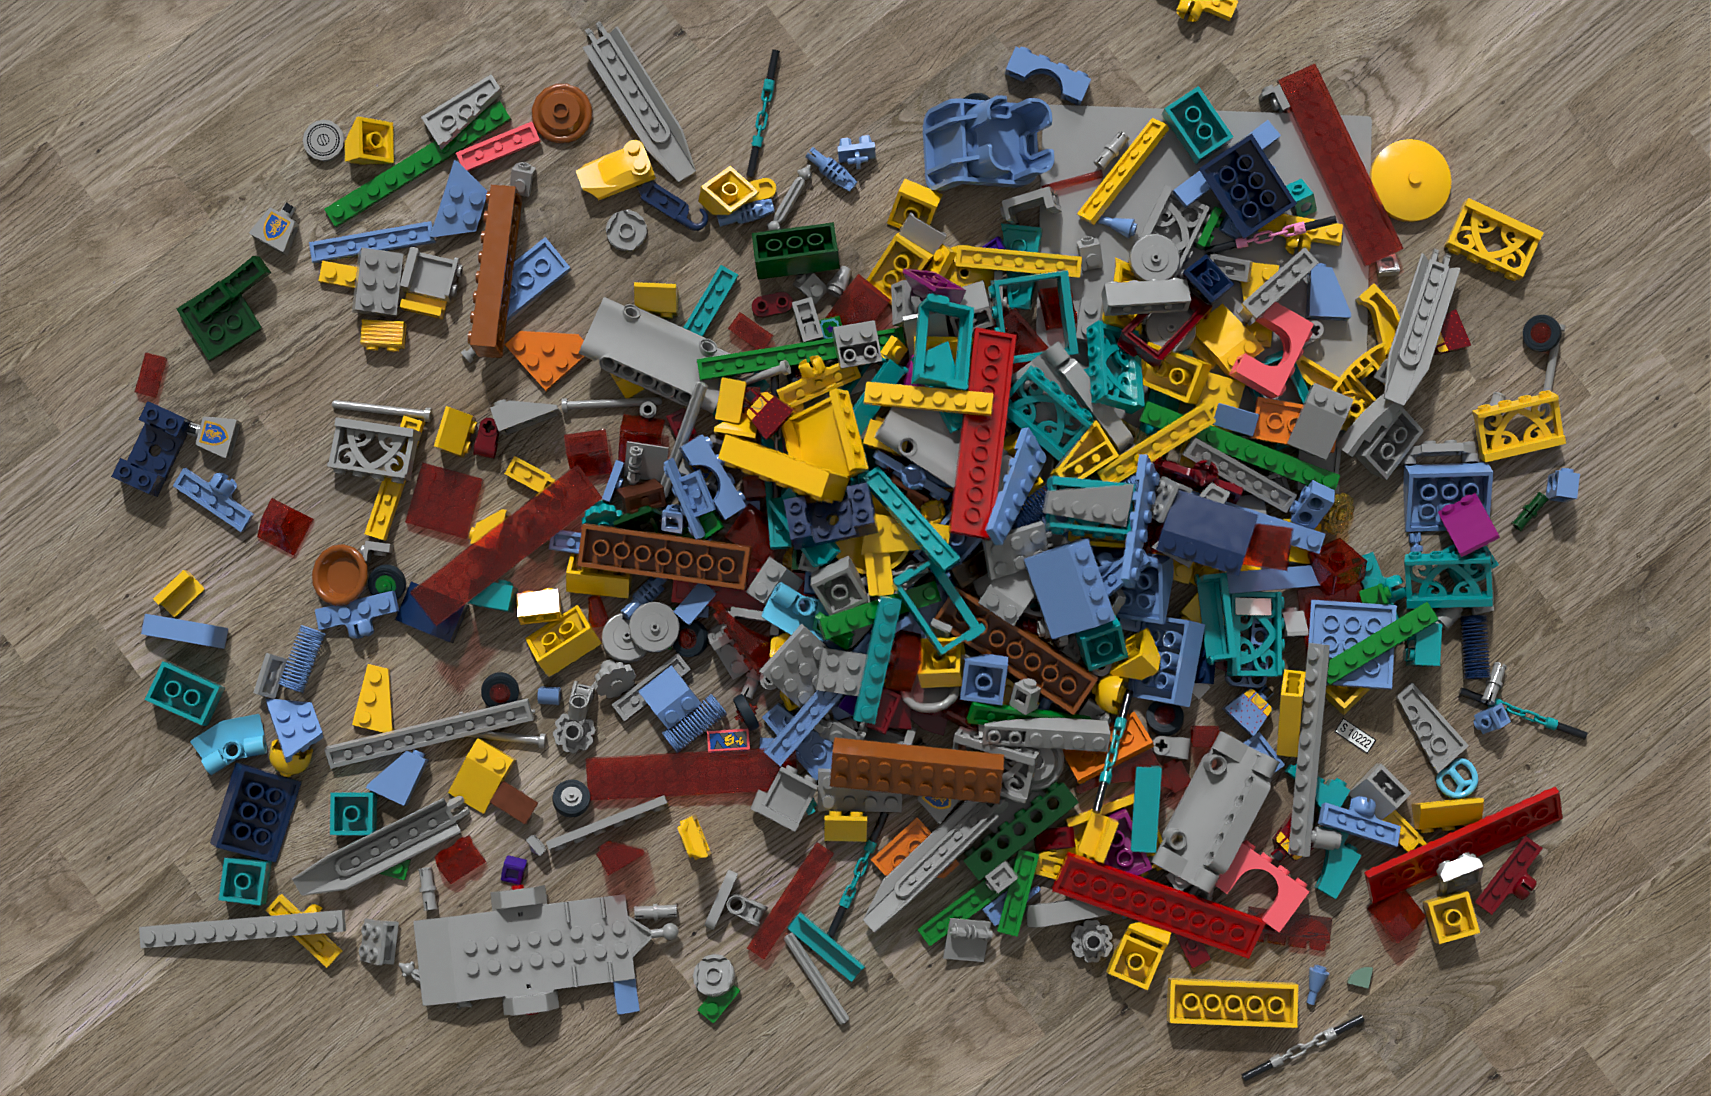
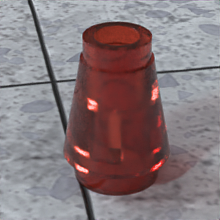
(596, 612)

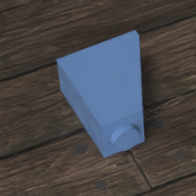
(1325, 296)
(400, 777)

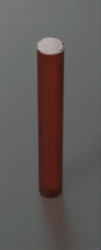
(1075, 180)

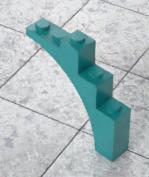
(1338, 862)

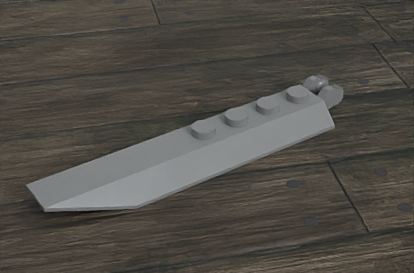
(640, 101)
(1419, 326)
(383, 848)
(931, 859)

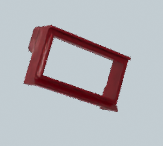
(1135, 346)

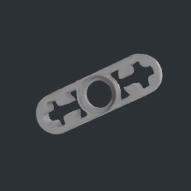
(721, 899)

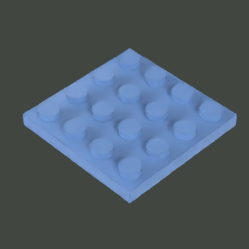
(1344, 626)

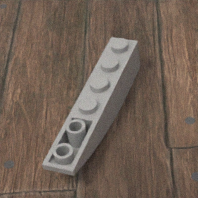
(1049, 733)

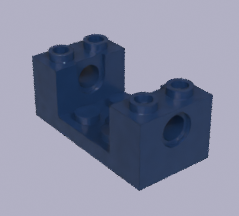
(148, 471)
(809, 521)

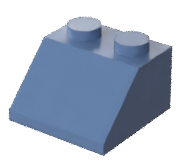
(984, 679)
(670, 697)

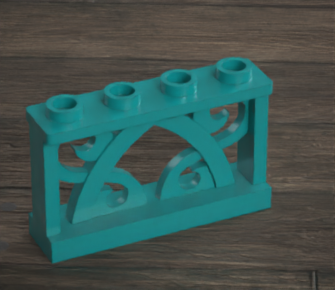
(1101, 377)
(1053, 394)
(1085, 526)
(1453, 560)
(1274, 638)

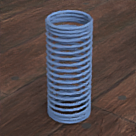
(317, 637)
(718, 710)

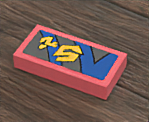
(728, 739)

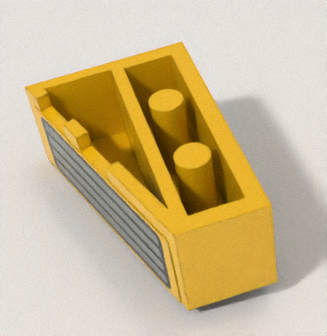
(1086, 455)

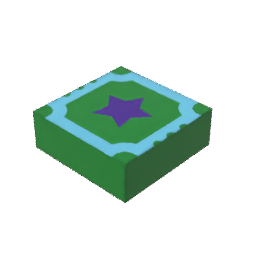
(827, 325)

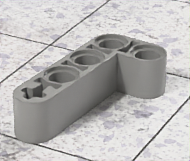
(1061, 912)

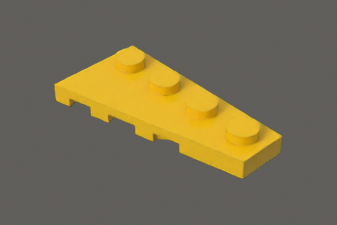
(1259, 275)
(894, 538)

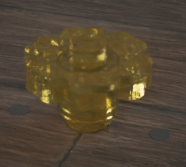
(1339, 514)

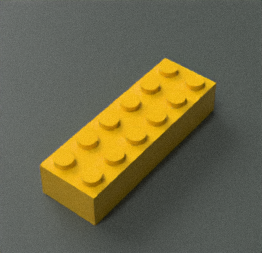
(783, 469)
(1232, 1002)

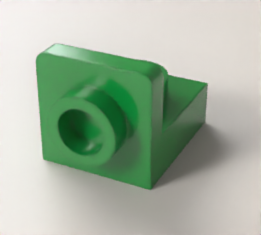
(1376, 595)

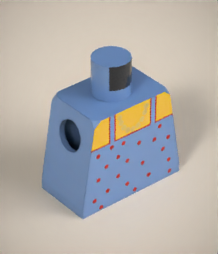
(1250, 709)

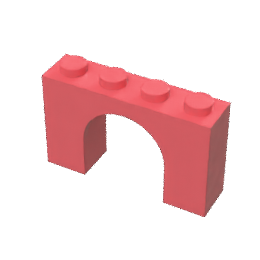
(1293, 332)
(1289, 893)

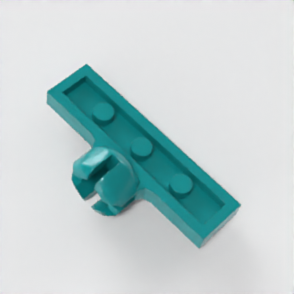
(1374, 576)

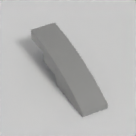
(1366, 426)

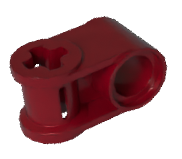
(486, 443)

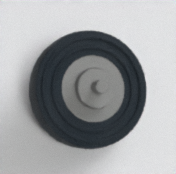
(571, 798)

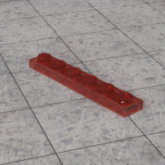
(790, 900)

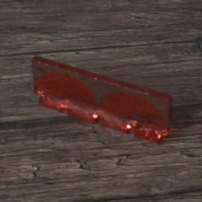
(1298, 930)

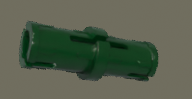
(1521, 521)

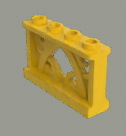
(1521, 231)
(1544, 437)

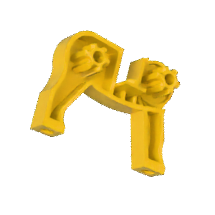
(1385, 322)

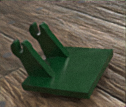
(644, 515)

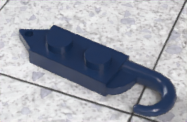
(670, 205)

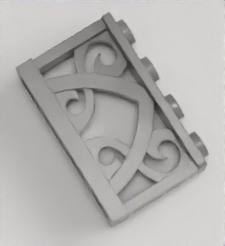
(1164, 206)
(1277, 286)
(354, 430)
(1017, 754)

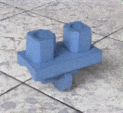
(856, 153)

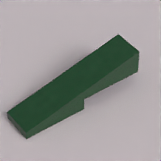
(230, 288)

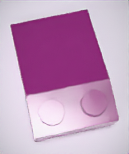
(929, 282)
(1468, 524)
(1119, 853)

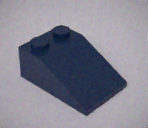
(1207, 279)
(413, 615)

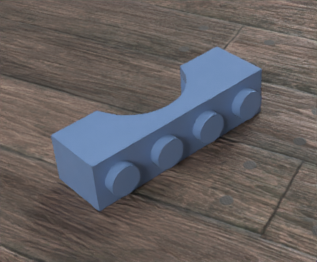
(1025, 64)
(727, 499)

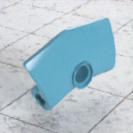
(785, 613)
(215, 742)

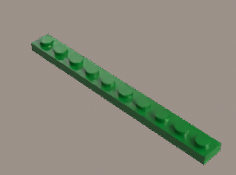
(415, 166)
(767, 358)
(1246, 450)

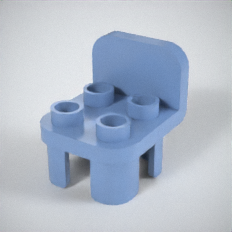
(985, 142)

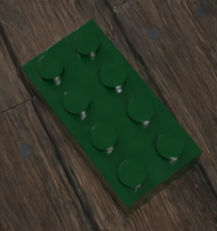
(795, 251)

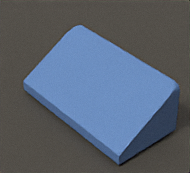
(1235, 419)
(694, 603)
(626, 996)

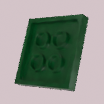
(223, 329)

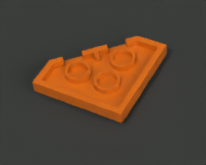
(546, 354)
(902, 845)

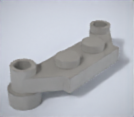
(1448, 448)

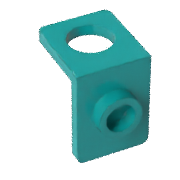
(1302, 194)

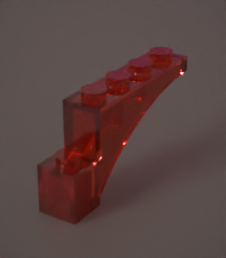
(748, 642)
(1173, 775)

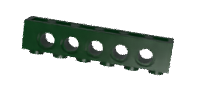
(1015, 842)

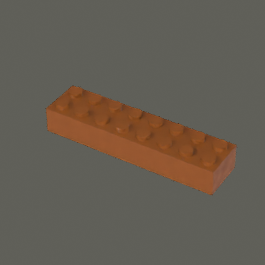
(495, 271)
(664, 556)
(1028, 655)
(916, 770)

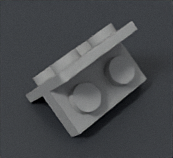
(1165, 495)
(378, 941)

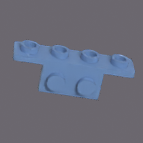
(692, 494)

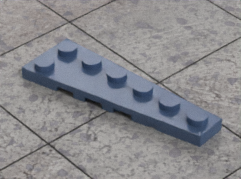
(1017, 485)
(1143, 500)

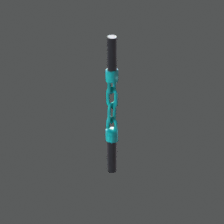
(768, 86)
(1549, 723)
(1105, 777)
(846, 900)

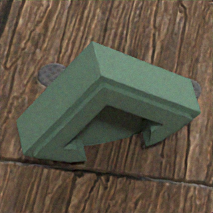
(1361, 977)

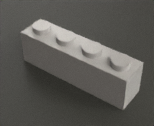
(1145, 297)

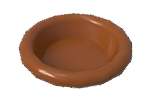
(561, 113)
(339, 575)

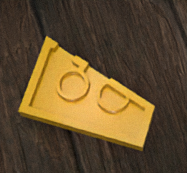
(374, 701)

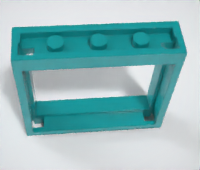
(1065, 307)

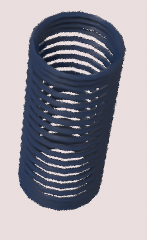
(1038, 501)
(1472, 671)

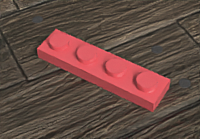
(498, 147)

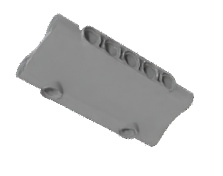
(650, 352)
(1074, 382)
(930, 442)
(1215, 812)

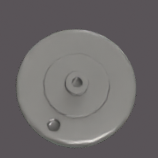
(1154, 258)
(1163, 326)
(654, 627)
(618, 642)

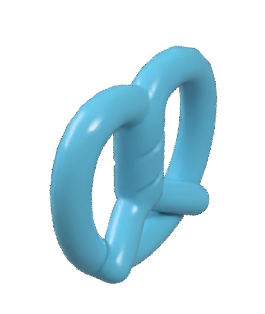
(1458, 794)

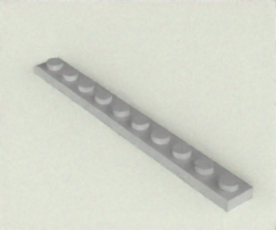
(429, 733)
(1309, 749)
(242, 929)

